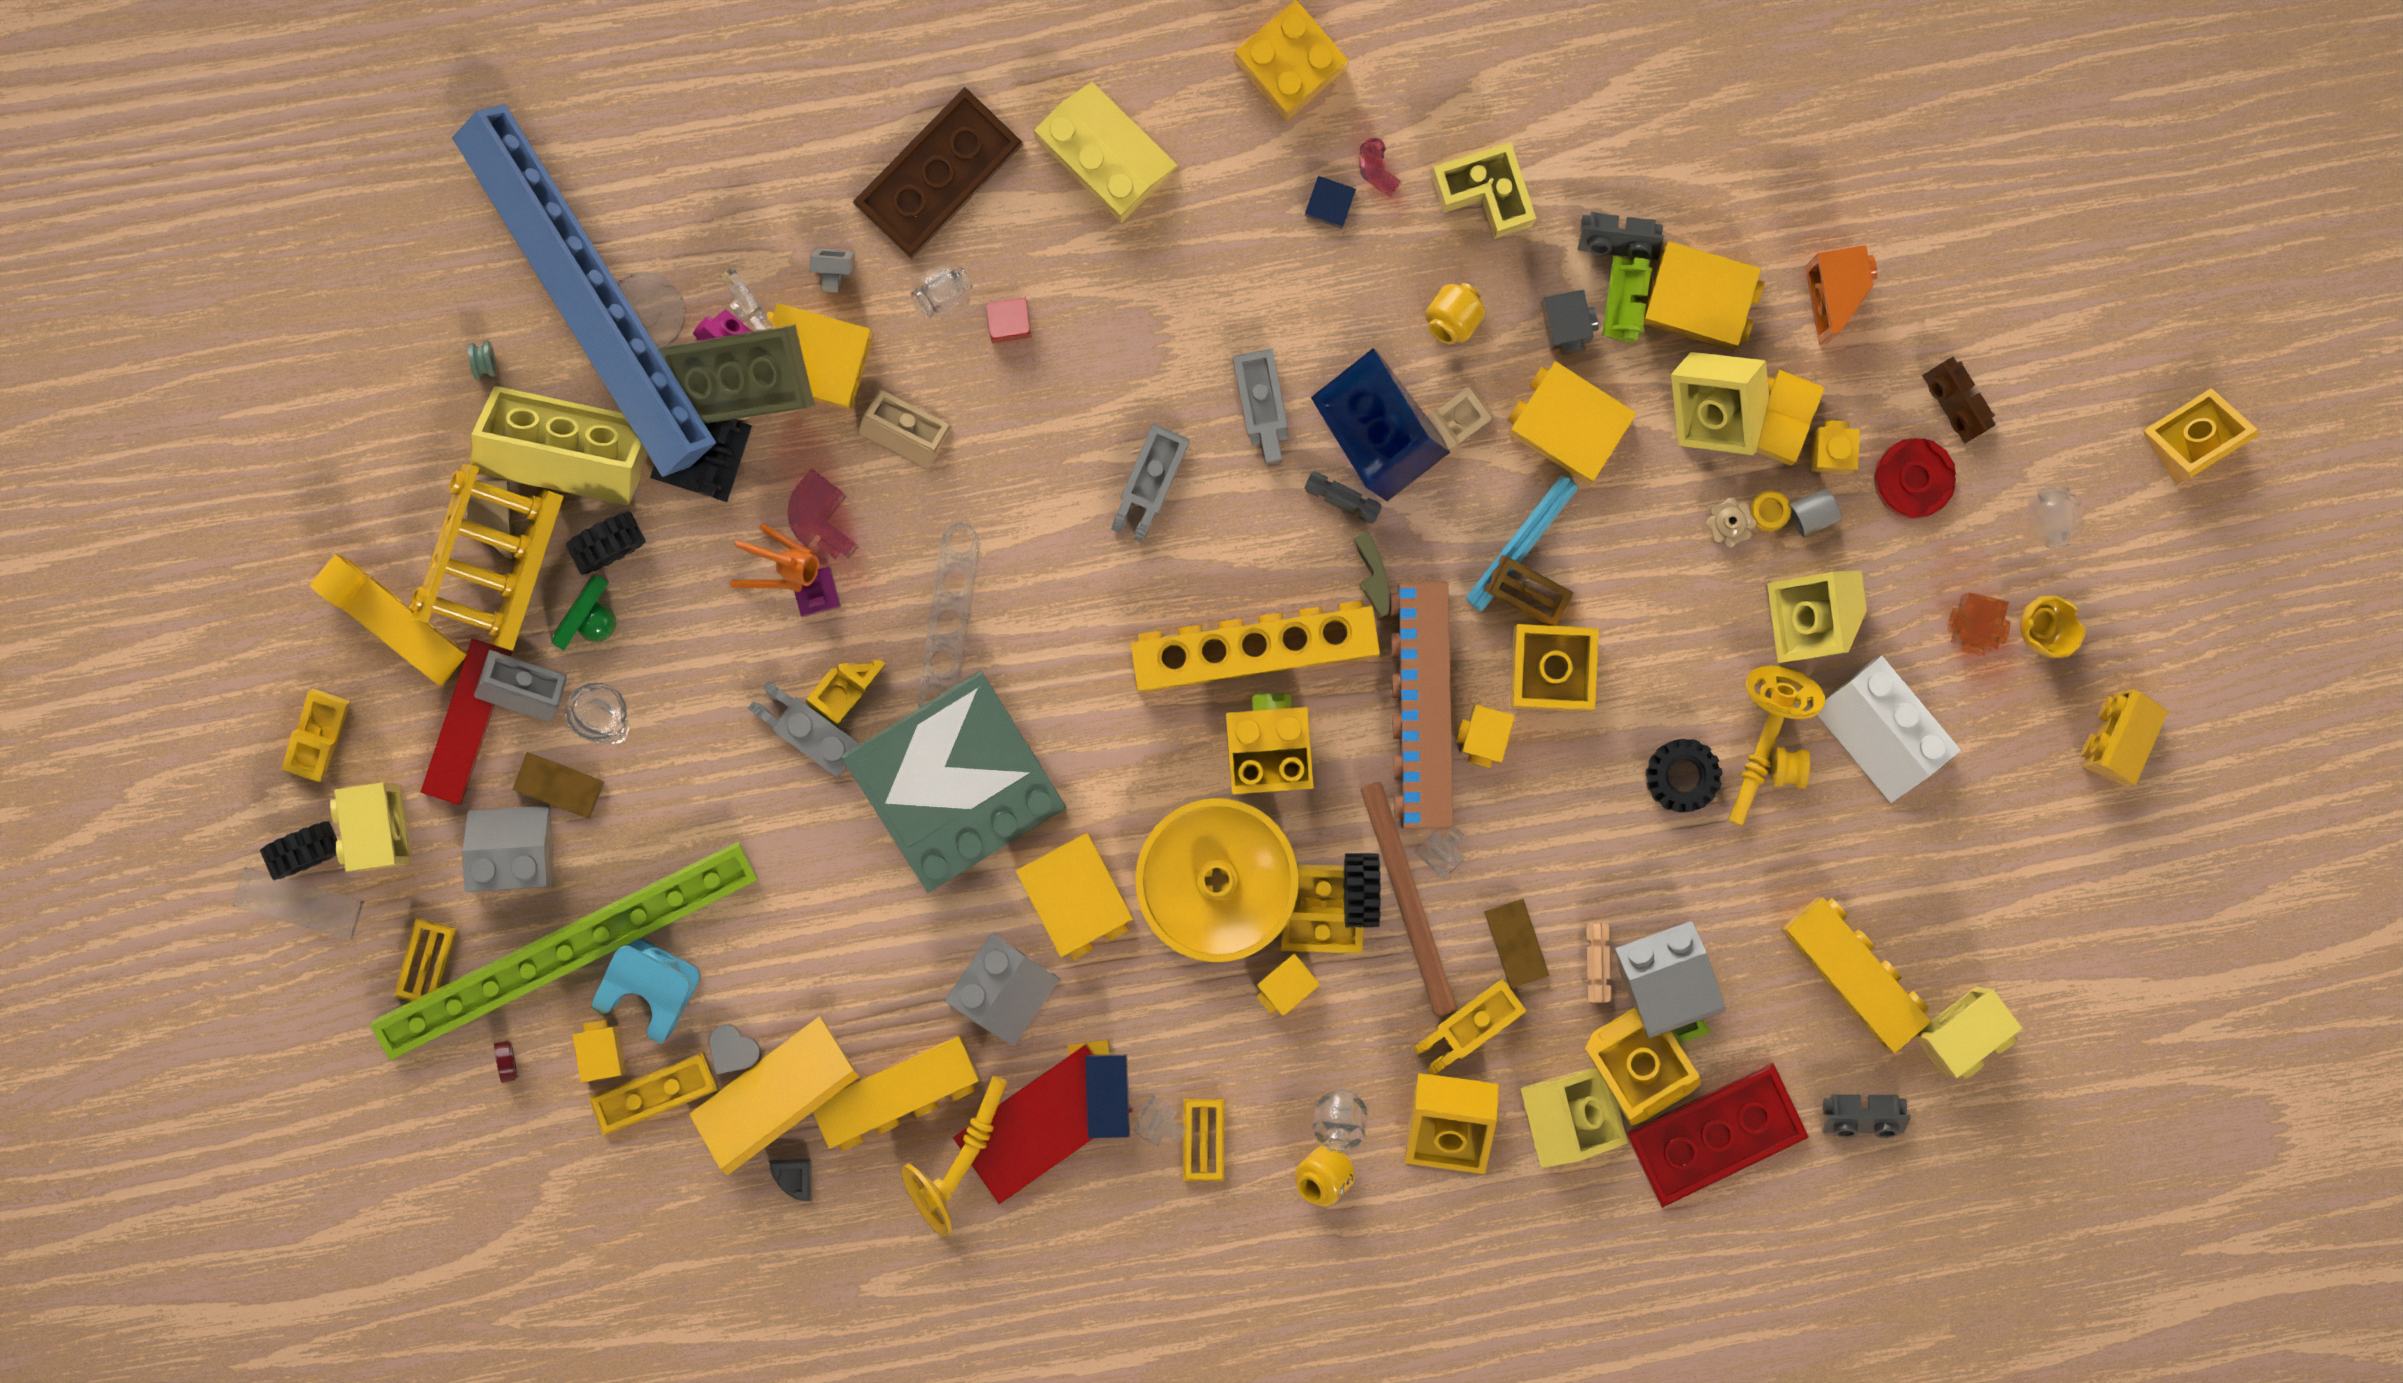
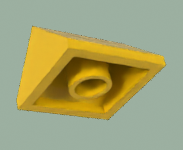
(2198, 435)

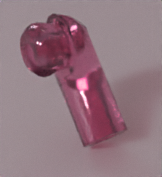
(1373, 166)

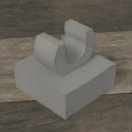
(832, 265)

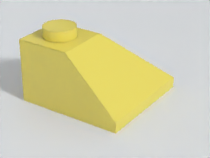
(1816, 614)

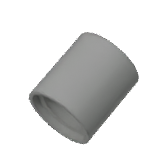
(1815, 512)

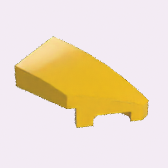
(843, 689)

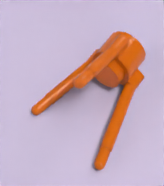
(796, 566)

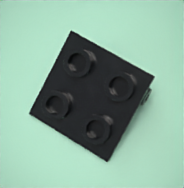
(717, 468)

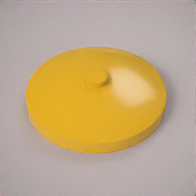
(1217, 880)

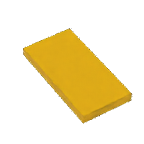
(773, 1095)

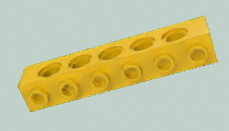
(1153, 675)

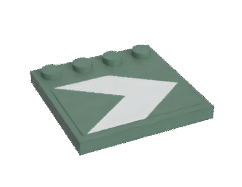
(953, 781)

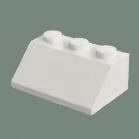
(1886, 729)

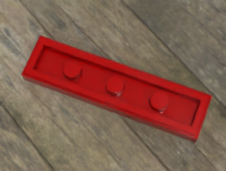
(461, 730)

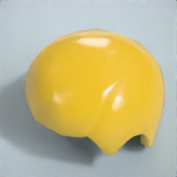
(2052, 627)

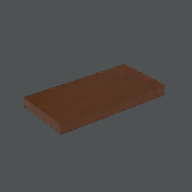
(938, 173)

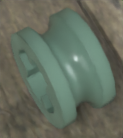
(482, 360)

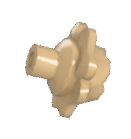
(1730, 522)

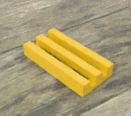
(435, 928)
(1203, 1175)

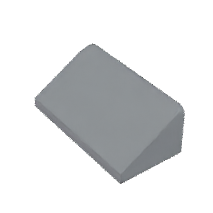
(520, 686)

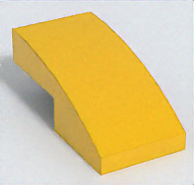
(316, 735)

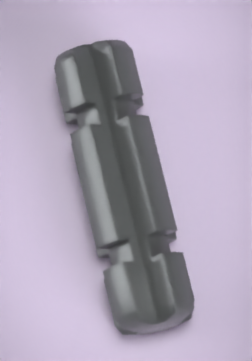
(1343, 497)

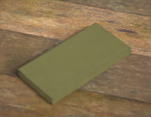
(742, 373)

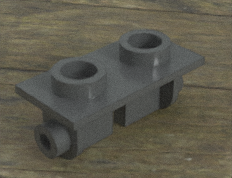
(1638, 240)
(1884, 1115)

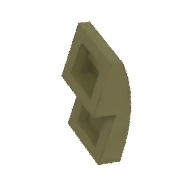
(1375, 586)

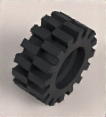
(605, 542)
(1708, 770)
(300, 850)
(1362, 890)

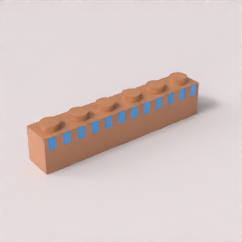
(1424, 705)

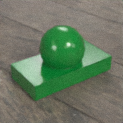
(591, 618)

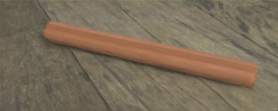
(1408, 898)

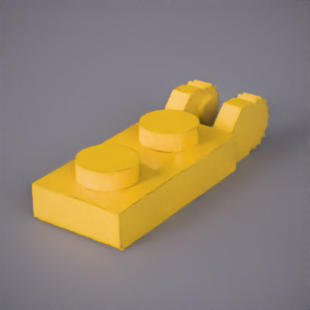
(1473, 1024)

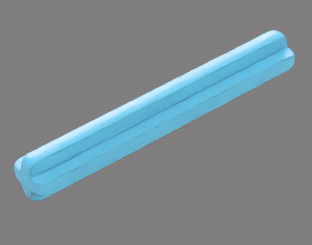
(1526, 536)

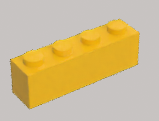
(1856, 974)
(896, 1092)

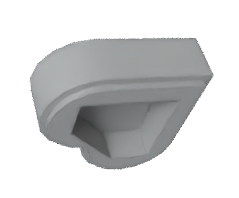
(731, 1050)

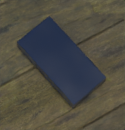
(1107, 1095)

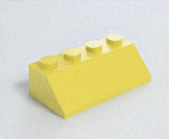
(557, 446)

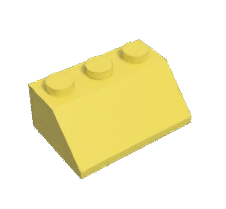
(1104, 150)

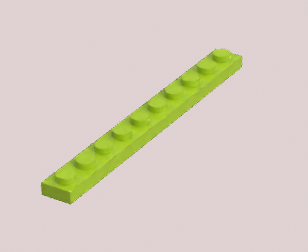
(563, 951)

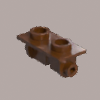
(1966, 415)

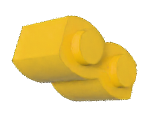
(1788, 416)

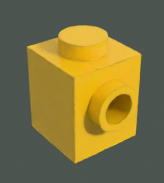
(1835, 449)
(1485, 735)

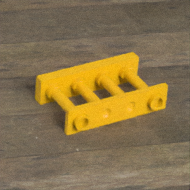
(526, 548)

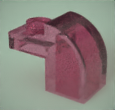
(810, 509)

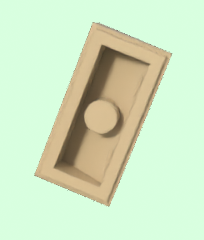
(904, 429)

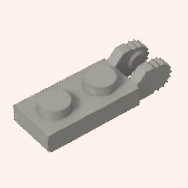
(1151, 478)
(807, 731)

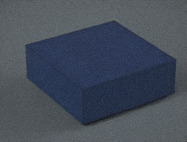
(1330, 202)

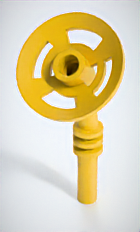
(1779, 707)
(934, 1195)

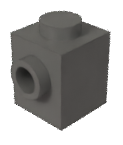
(1569, 321)

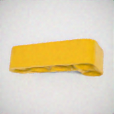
(388, 618)

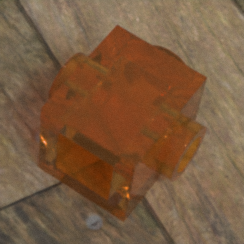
(1979, 624)

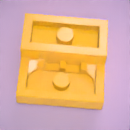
(1319, 914)

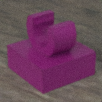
(819, 595)

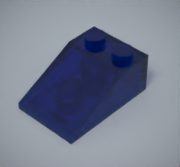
(1379, 426)

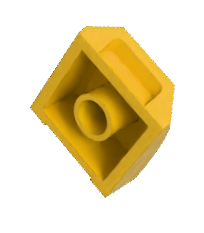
(1638, 1070)

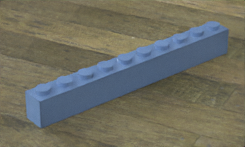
(583, 289)

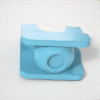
(656, 976)

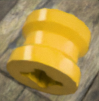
(1790, 768)

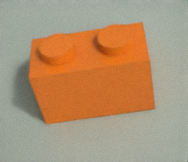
(1838, 286)

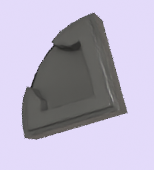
(793, 1177)

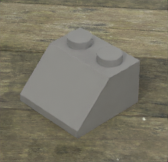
(508, 849)
(1670, 979)
(1002, 989)

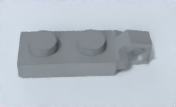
(1262, 402)

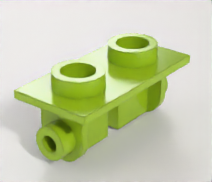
(1623, 310)

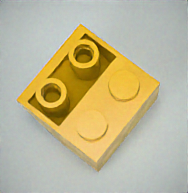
(2124, 736)
(1269, 750)

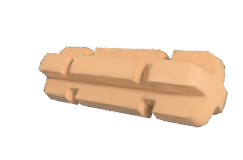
(1598, 962)

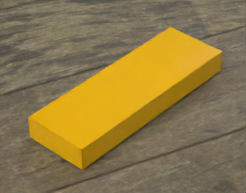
(653, 1093)

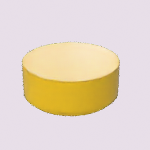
(1770, 510)

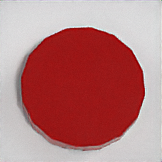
(1915, 478)

